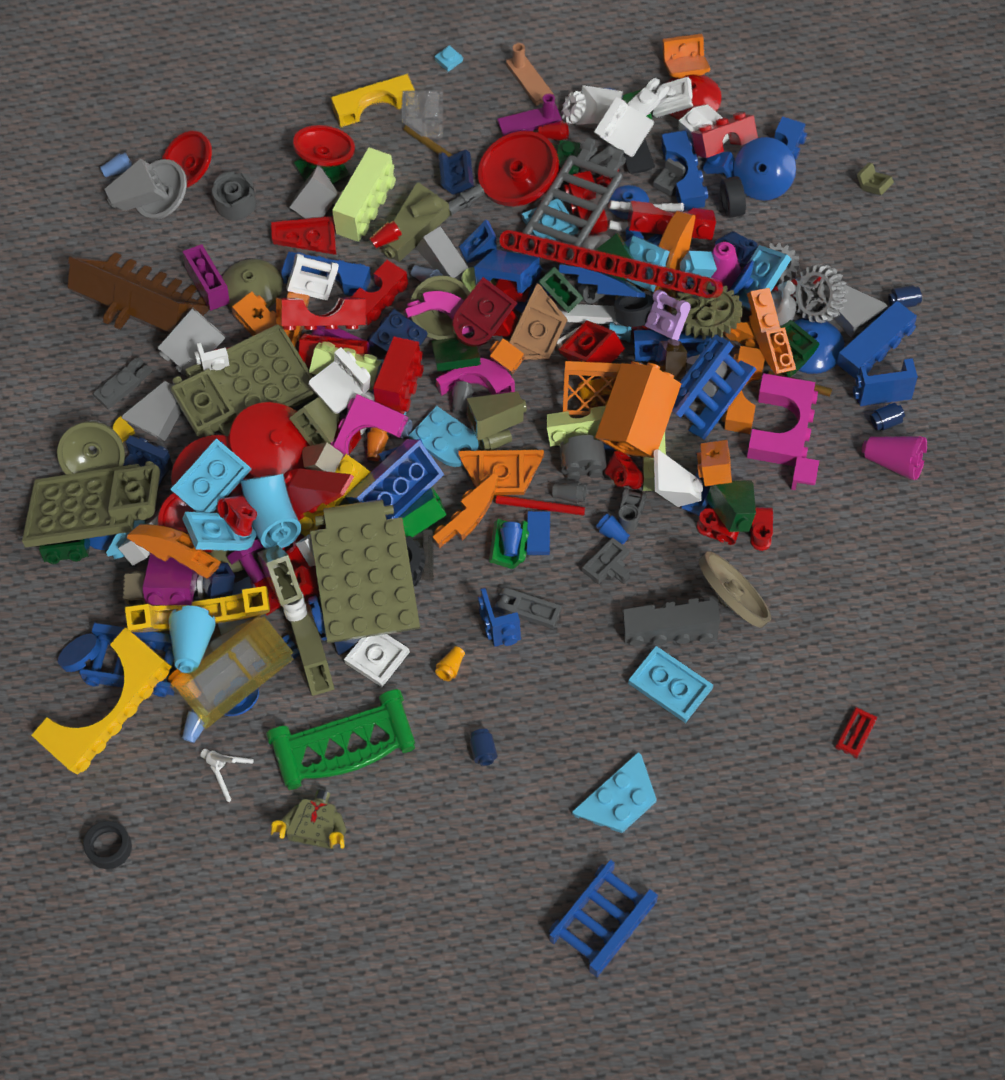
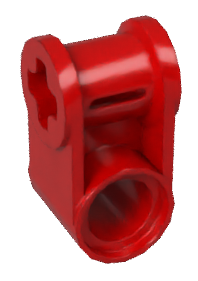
(624, 471)
(237, 514)
(762, 526)
(716, 528)

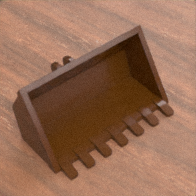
(132, 293)

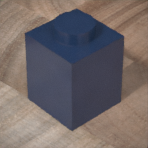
(220, 582)

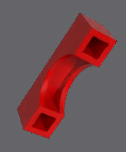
(650, 219)
(347, 311)

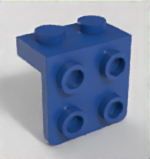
(501, 629)

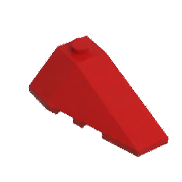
(313, 487)

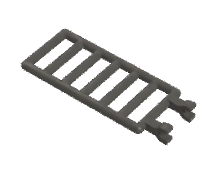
(586, 225)

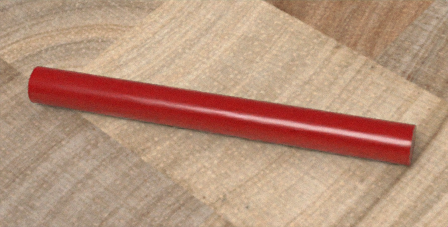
(540, 505)

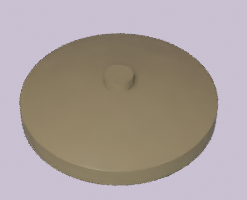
(734, 590)

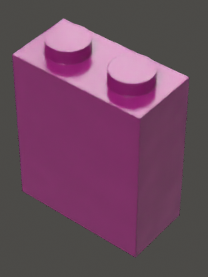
(168, 582)

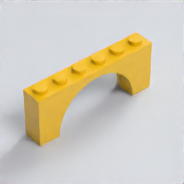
(142, 673)

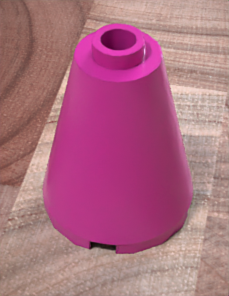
(726, 264)
(897, 453)

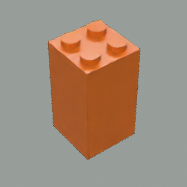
(638, 409)

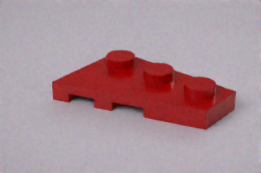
(306, 234)

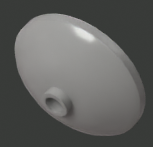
(174, 182)

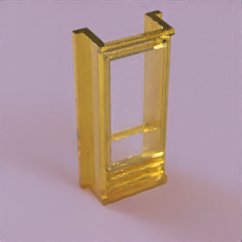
(234, 671)

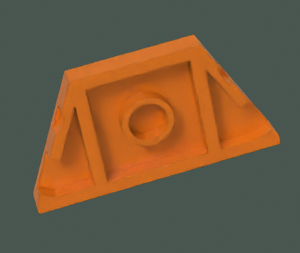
(513, 468)

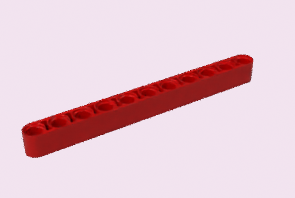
(619, 264)

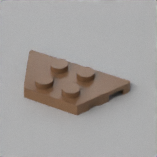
(539, 327)

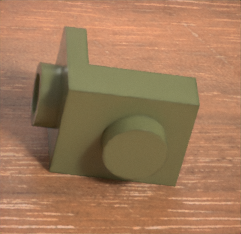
(872, 181)

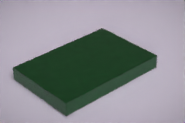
(453, 354)

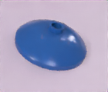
(779, 168)
(828, 351)

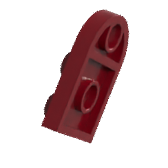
(482, 312)

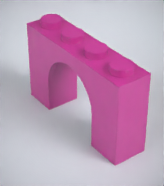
(797, 397)
(365, 414)

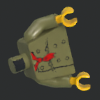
(313, 823)

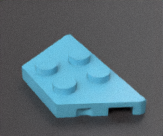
(620, 798)

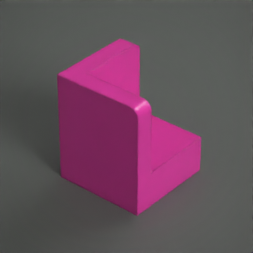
(805, 472)

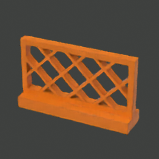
(587, 369)

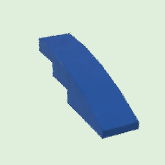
(606, 283)

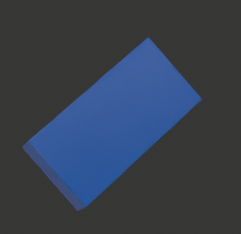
(539, 533)

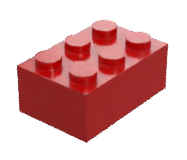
(399, 375)

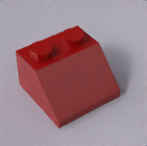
(592, 344)

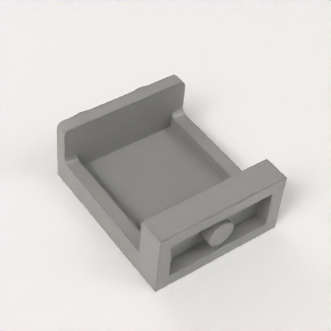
(183, 340)

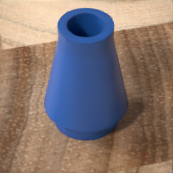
(611, 528)
(511, 536)

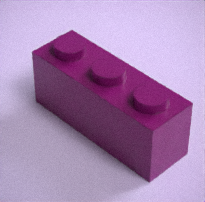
(206, 277)

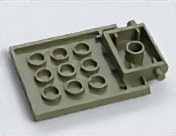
(259, 371)
(90, 504)
(363, 572)

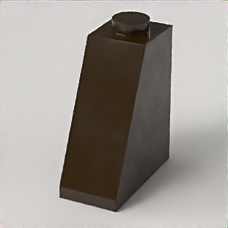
(672, 358)

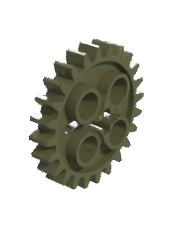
(711, 315)

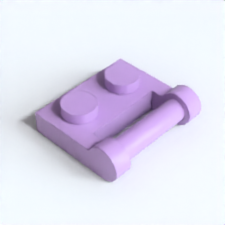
(666, 322)

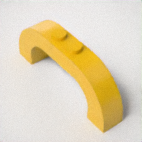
(246, 605)

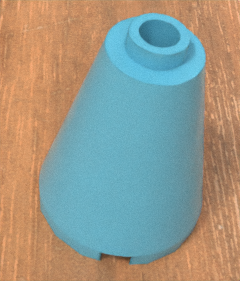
(190, 636)

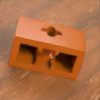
(250, 306)
(506, 355)
(714, 463)

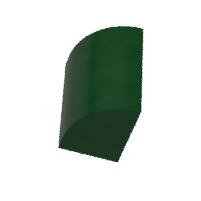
(561, 289)

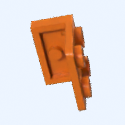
(685, 56)

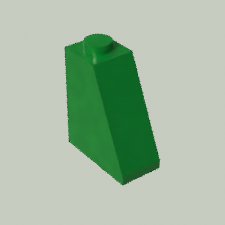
(423, 513)

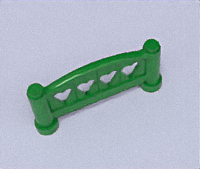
(292, 748)

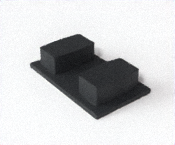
(641, 161)

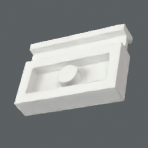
(676, 99)

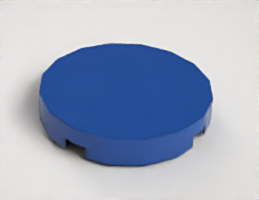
(318, 615)
(78, 652)

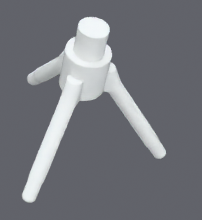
(217, 761)

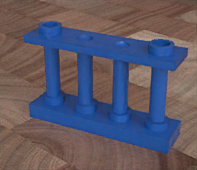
(699, 375)
(106, 635)
(613, 940)

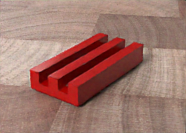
(848, 748)

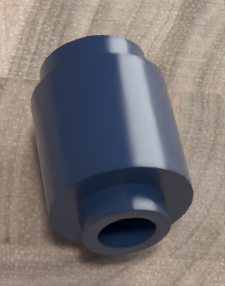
(908, 296)
(887, 416)
(483, 747)

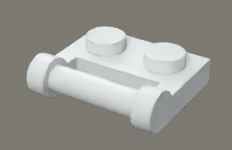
(309, 283)

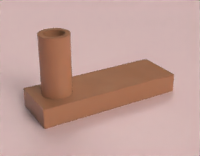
(527, 75)

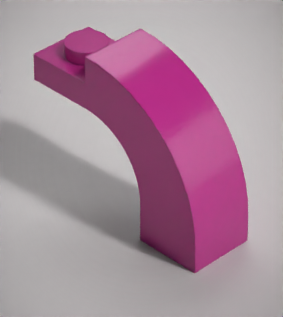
(438, 301)
(488, 374)

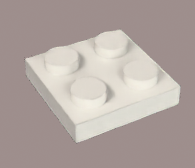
(377, 657)

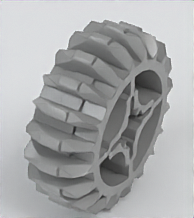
(827, 290)

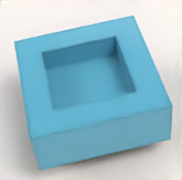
(448, 58)

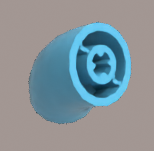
(275, 518)

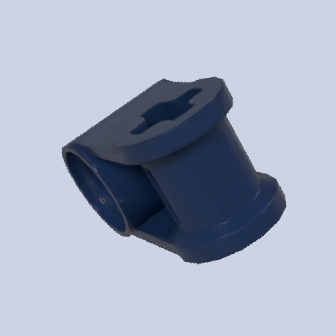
(743, 246)

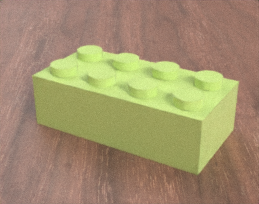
(364, 194)

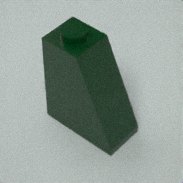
(734, 504)

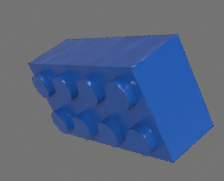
(399, 478)

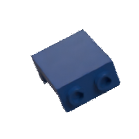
(509, 266)
(885, 387)

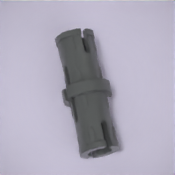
(465, 199)

